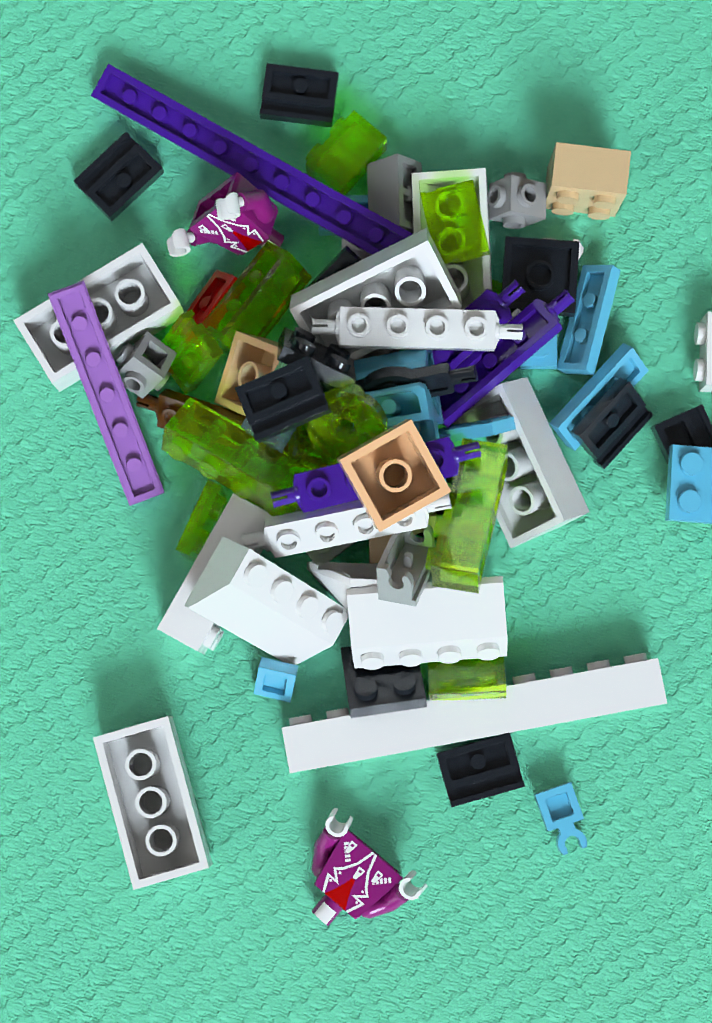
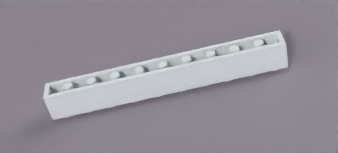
(526, 706)

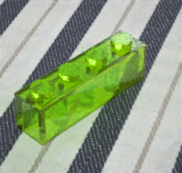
(230, 455)
(468, 527)

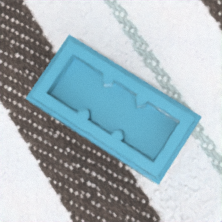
(479, 429)

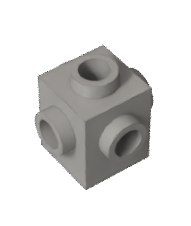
(517, 201)
(145, 365)

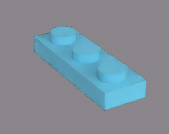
(588, 326)
(623, 364)

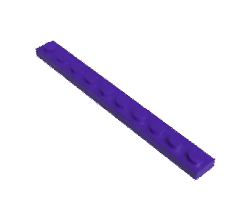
(233, 154)

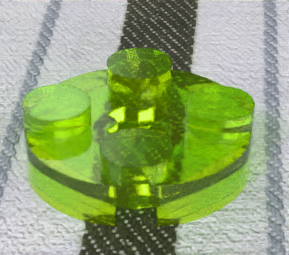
(352, 405)

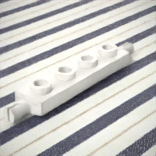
(417, 329)
(331, 527)

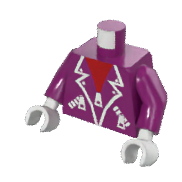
(231, 216)
(355, 876)

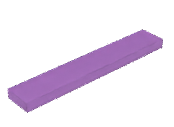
(106, 392)

